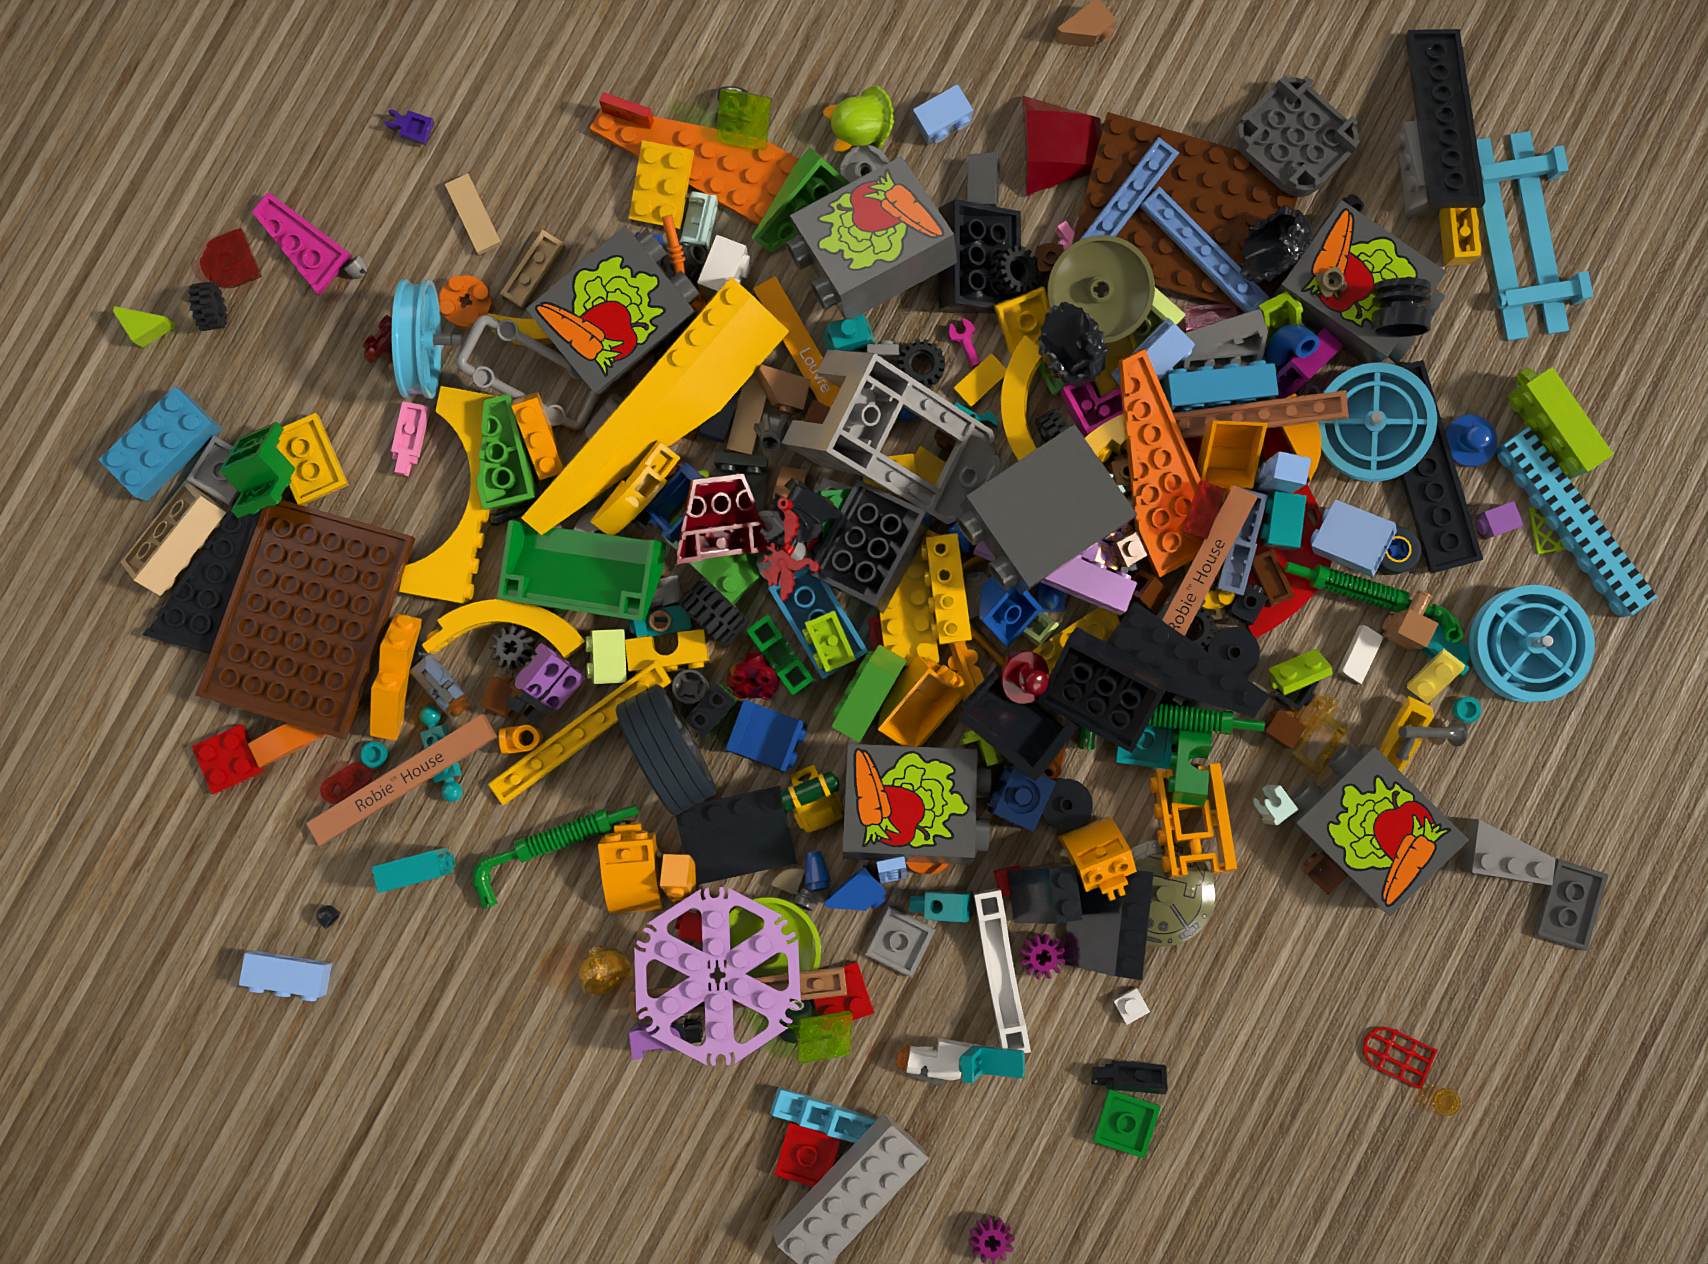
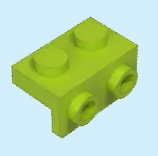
(1280, 312)
(829, 641)
(1299, 671)
(987, 752)

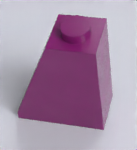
(1300, 370)

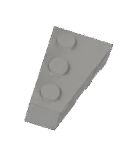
(1412, 172)
(1228, 342)
(1504, 856)

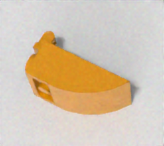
(1304, 441)
(1231, 453)
(920, 701)
(1100, 856)
(630, 869)

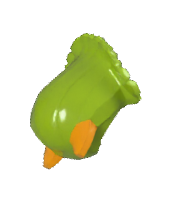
(861, 119)

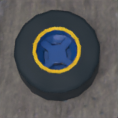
(1404, 551)

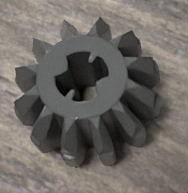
(512, 637)

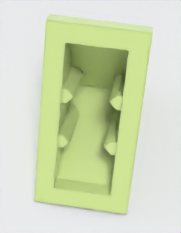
(1040, 629)

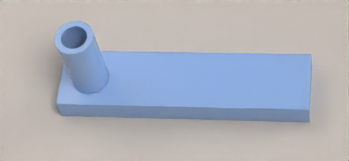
(892, 870)

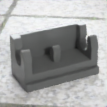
(983, 178)

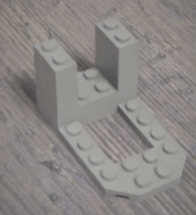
(862, 418)

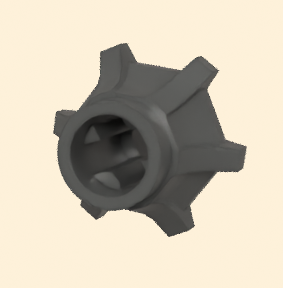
(695, 257)
(771, 432)

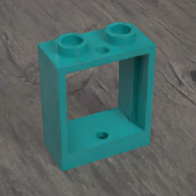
(413, 869)

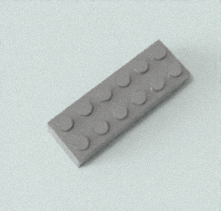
(850, 1194)

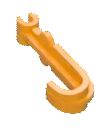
(963, 662)

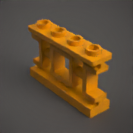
(1215, 818)

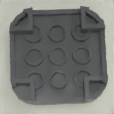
(1296, 137)

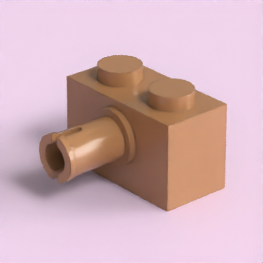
(1409, 626)

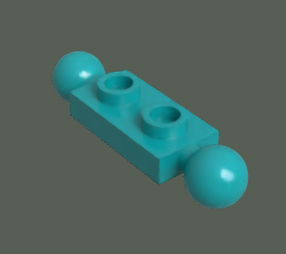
(430, 716)

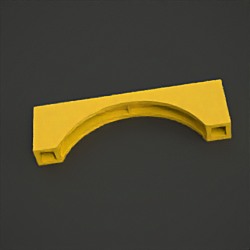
(450, 569)

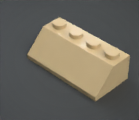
(173, 538)

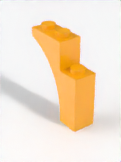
(391, 683)

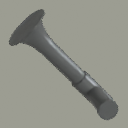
(1455, 733)

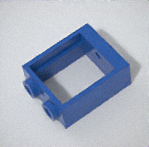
(669, 499)

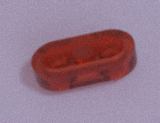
(346, 781)

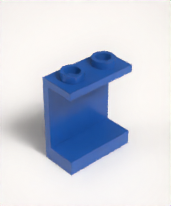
(766, 736)

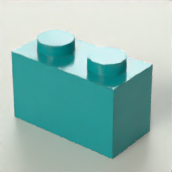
(1283, 521)

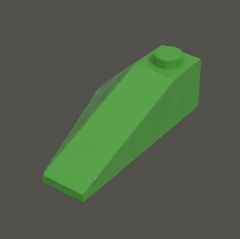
(806, 183)
(505, 465)
(728, 574)

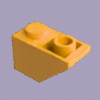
(678, 877)

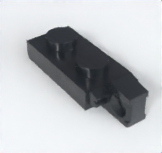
(1131, 1077)

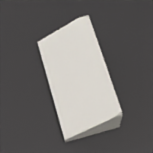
(1360, 654)

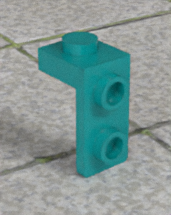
(679, 622)
(991, 1061)

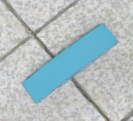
(820, 1115)

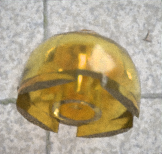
(603, 970)

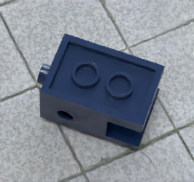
(1020, 797)

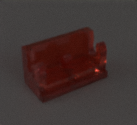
(1203, 510)

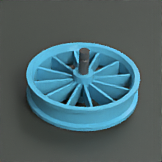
(418, 338)

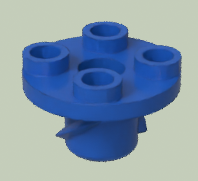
(1471, 440)

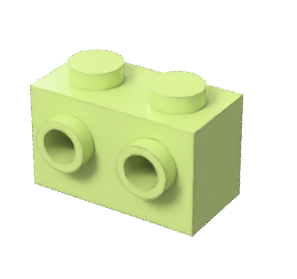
(607, 656)

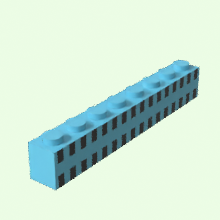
(1575, 523)

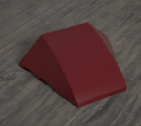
(1057, 144)
(720, 520)

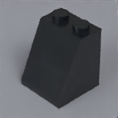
(1045, 894)

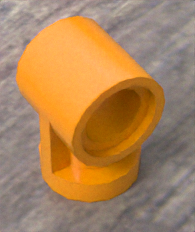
(511, 739)

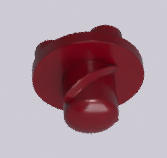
(380, 343)
(1024, 676)
(753, 678)

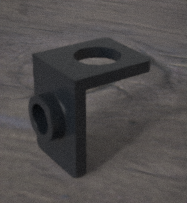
(1304, 698)

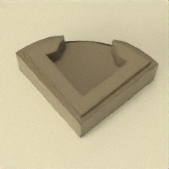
(789, 880)

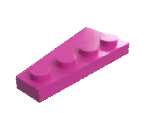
(308, 248)

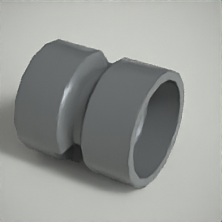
(690, 687)

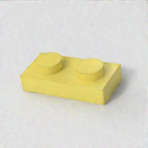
(1435, 676)

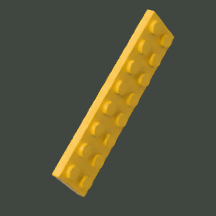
(907, 616)

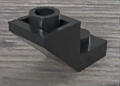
(717, 426)

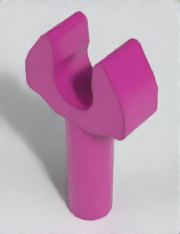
(964, 340)

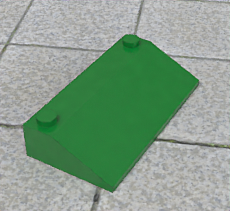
(581, 571)

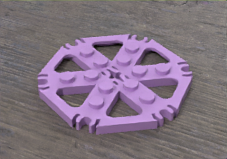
(696, 988)

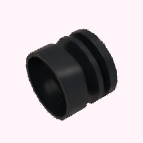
(1401, 307)

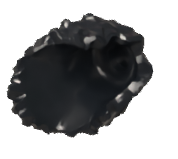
(1275, 244)
(1072, 345)

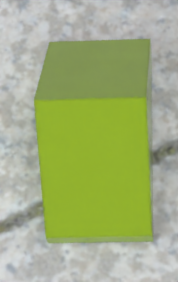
(141, 326)

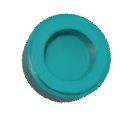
(1466, 709)
(374, 754)

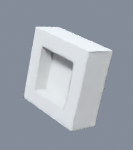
(1131, 1005)

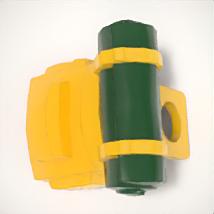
(814, 801)

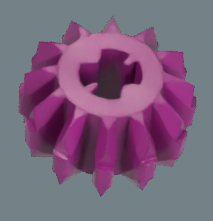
(1037, 948)
(1001, 1240)

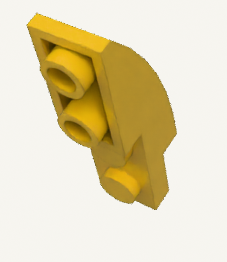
(1108, 438)
(637, 491)

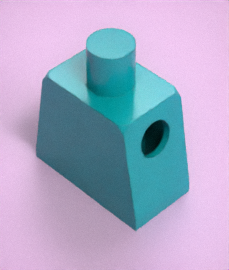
(848, 334)
(956, 905)

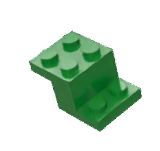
(257, 470)

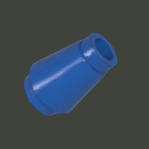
(816, 872)

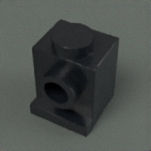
(1241, 611)

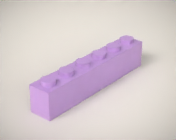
(1086, 581)

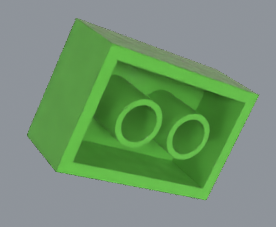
(867, 692)

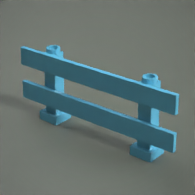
(1549, 289)

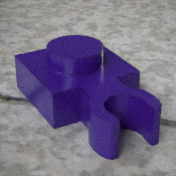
(413, 126)

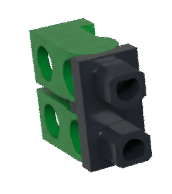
(711, 710)

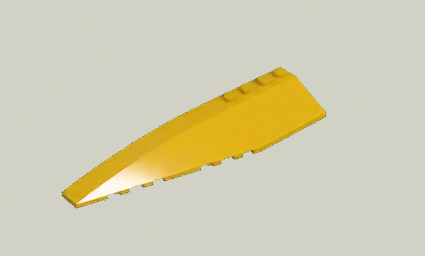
(669, 401)

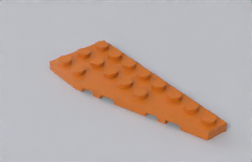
(738, 175)
(1159, 467)

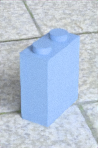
(1353, 537)

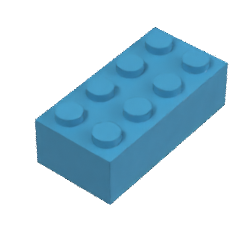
(1220, 387)
(160, 444)
(812, 600)

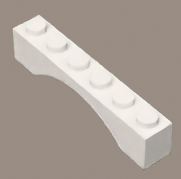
(1000, 970)

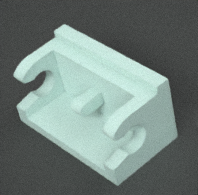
(699, 219)
(1276, 807)

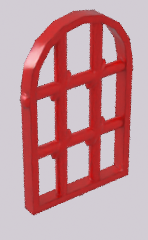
(1409, 1053)

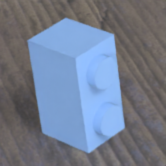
(943, 115)

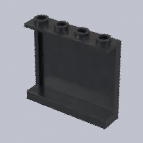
(1015, 729)

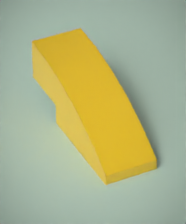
(1411, 714)

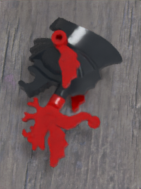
(801, 521)

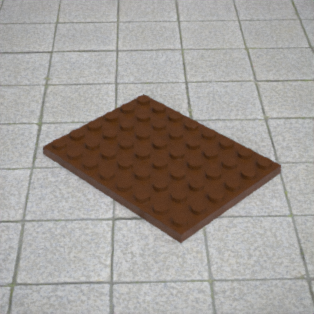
(1205, 179)
(306, 618)

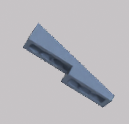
(1238, 562)

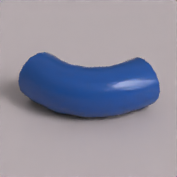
(1290, 339)

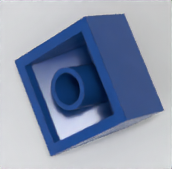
(1006, 611)
(857, 892)

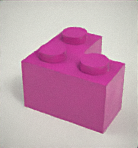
(1088, 410)

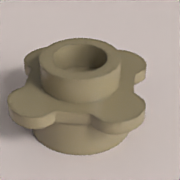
(1333, 274)

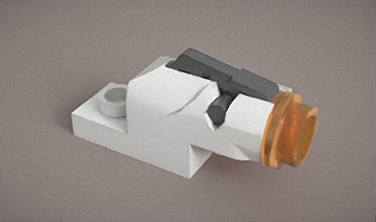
(930, 1064)

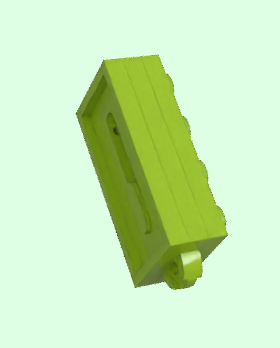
(1558, 421)

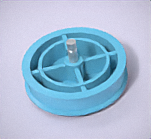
(1387, 423)
(1531, 643)

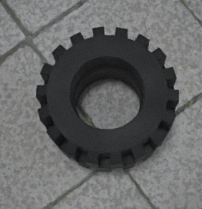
(713, 612)

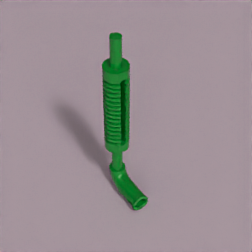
(1374, 594)
(1190, 719)
(543, 843)

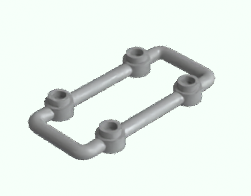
(484, 377)

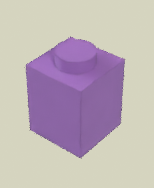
(1498, 520)

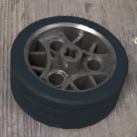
(665, 750)

